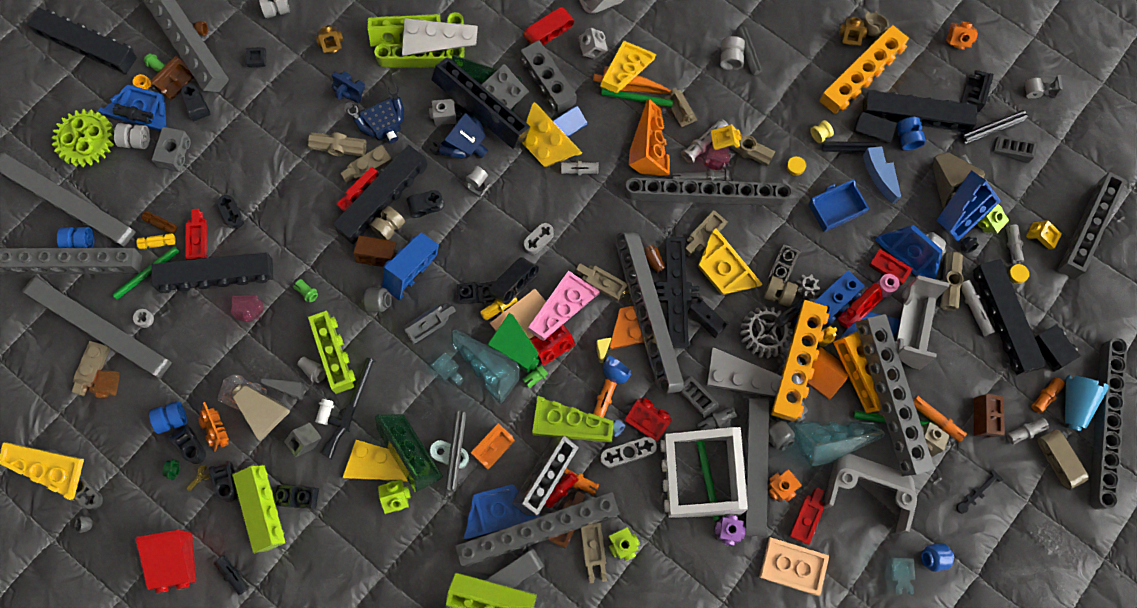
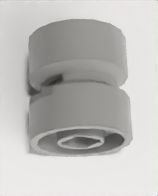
(271, 7)
(732, 53)
(131, 136)

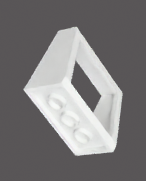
(736, 473)

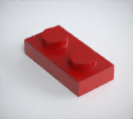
(888, 264)

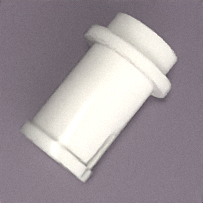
(324, 411)

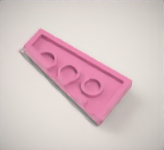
(564, 303)

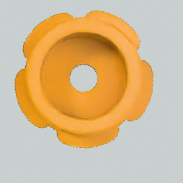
(141, 79)

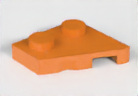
(627, 329)

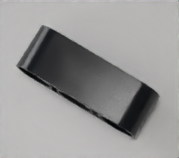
(513, 280)

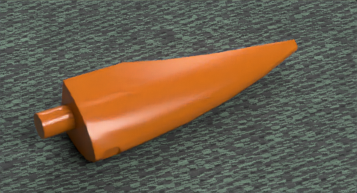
(638, 84)

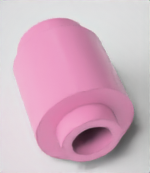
(889, 284)

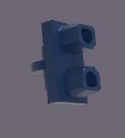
(345, 88)

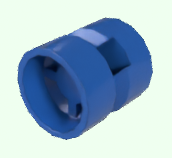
(911, 133)
(75, 238)
(164, 418)

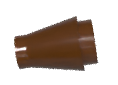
(654, 258)

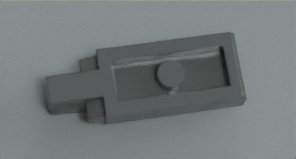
(428, 322)

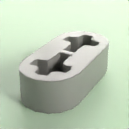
(535, 235)

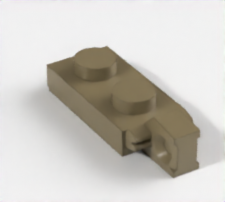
(376, 158)
(701, 234)
(602, 281)
(91, 362)

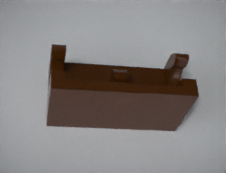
(172, 78)
(374, 251)
(989, 415)

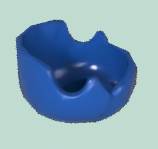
(616, 371)

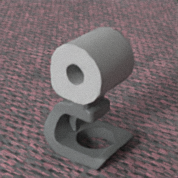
(1035, 88)
(475, 179)

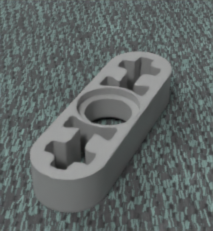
(644, 453)

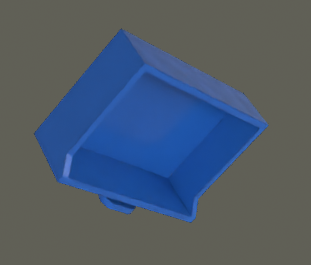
(838, 205)

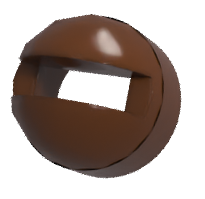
(201, 28)

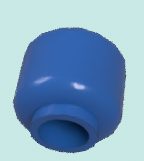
(937, 557)

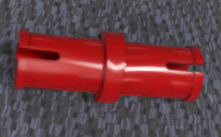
(561, 489)

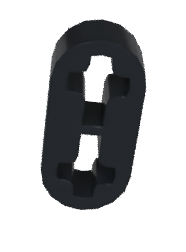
(227, 213)

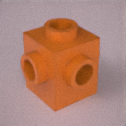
(962, 35)
(789, 485)

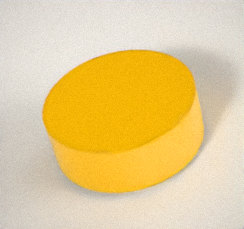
(796, 166)
(1018, 273)

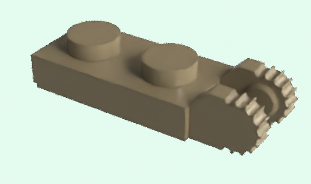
(594, 550)

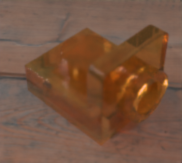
(105, 384)

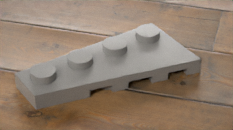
(739, 375)

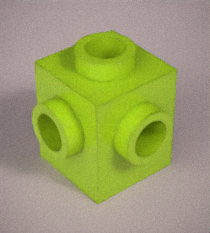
(993, 221)
(394, 496)
(626, 537)

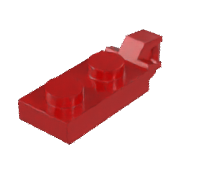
(357, 188)
(196, 236)
(862, 306)
(808, 517)

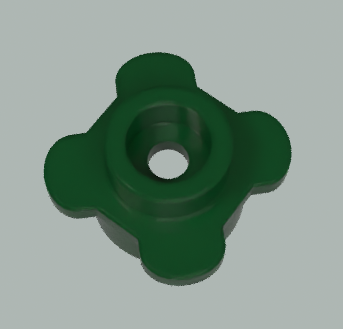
(171, 469)

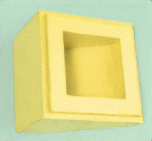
(602, 347)

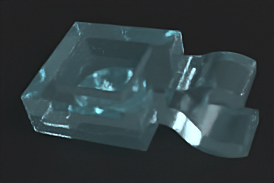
(447, 368)

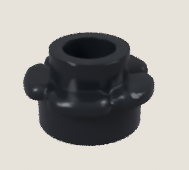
(969, 244)

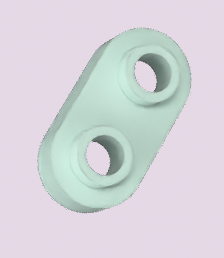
(444, 458)

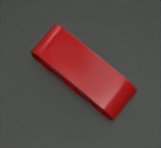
(549, 27)

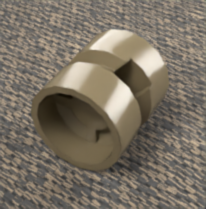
(387, 223)
(787, 292)

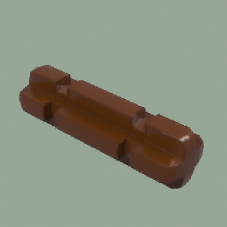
(159, 222)

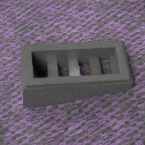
(1020, 155)
(289, 388)
(704, 413)

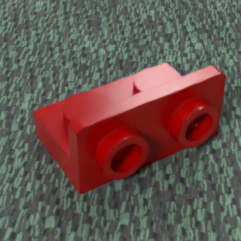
(554, 345)
(648, 418)

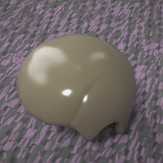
(875, 24)

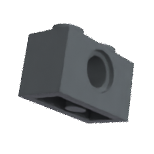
(168, 140)

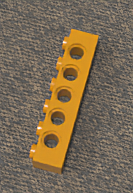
(894, 40)
(808, 312)

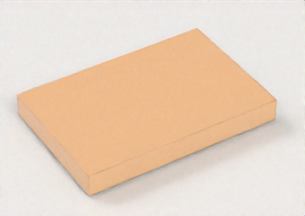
(523, 311)
(794, 566)

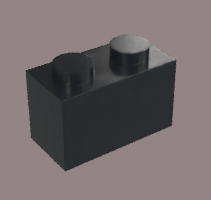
(1056, 348)

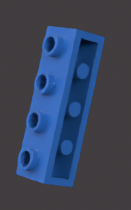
(837, 297)

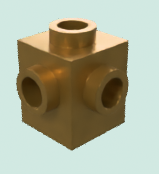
(853, 31)
(329, 45)

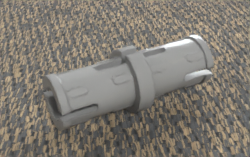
(567, 168)
(1014, 244)
(1027, 431)

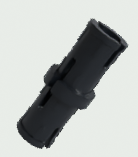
(133, 113)
(231, 575)

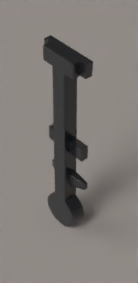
(963, 507)

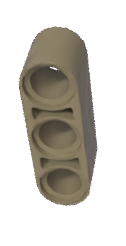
(1062, 459)

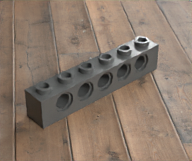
(1091, 225)

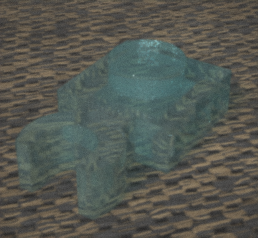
(903, 571)

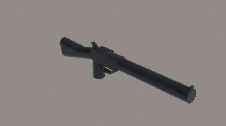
(344, 423)

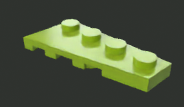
(559, 420)

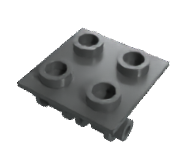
(505, 87)

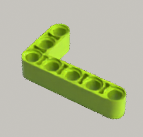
(427, 59)

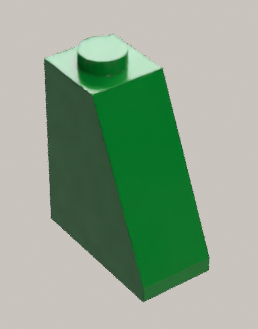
(515, 344)

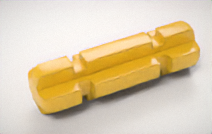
(155, 241)

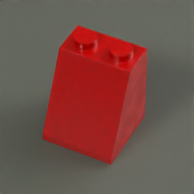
(167, 560)

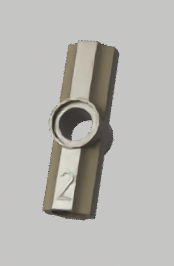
(337, 144)
(756, 152)
(952, 270)

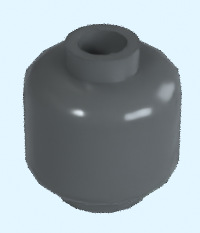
(376, 299)
(781, 435)

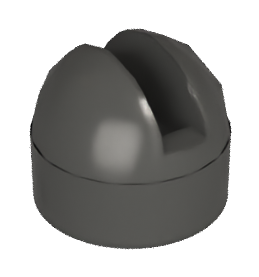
(83, 524)

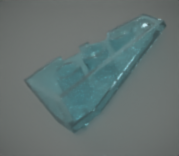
(494, 367)
(830, 442)

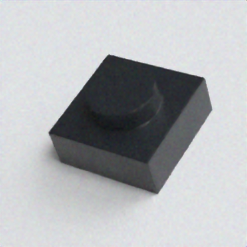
(256, 57)

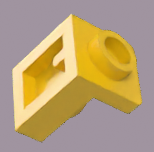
(725, 137)
(1045, 233)

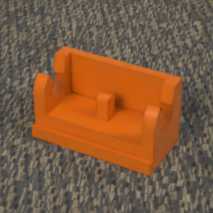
(492, 446)

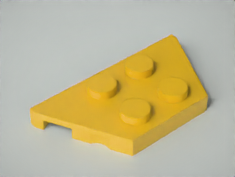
(546, 139)
(725, 266)

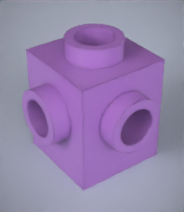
(723, 533)

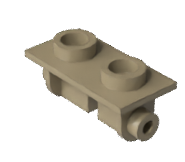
(681, 108)

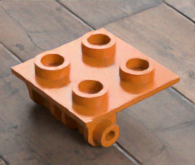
(210, 421)

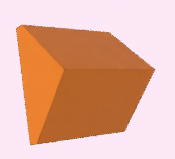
(828, 374)

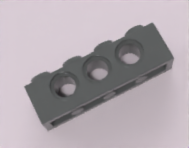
(537, 54)
(545, 475)

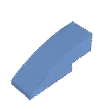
(882, 173)

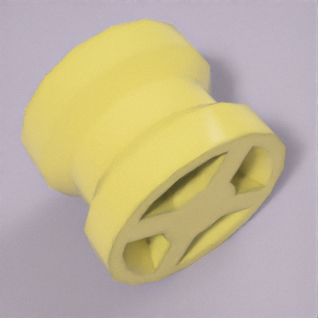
(822, 131)

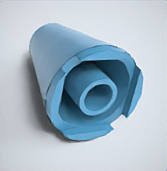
(1082, 401)

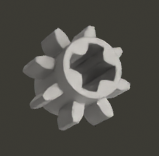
(808, 281)

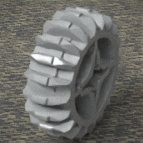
(771, 338)

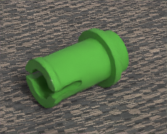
(152, 61)
(305, 290)
(536, 375)

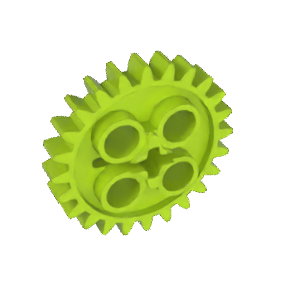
(83, 138)

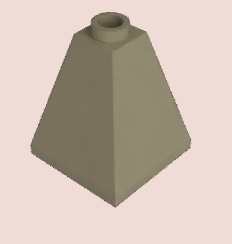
(950, 174)
(259, 409)

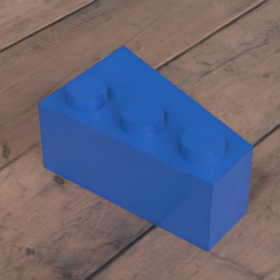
(968, 206)
(408, 263)

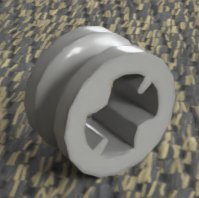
(149, 318)

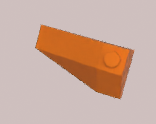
(647, 149)

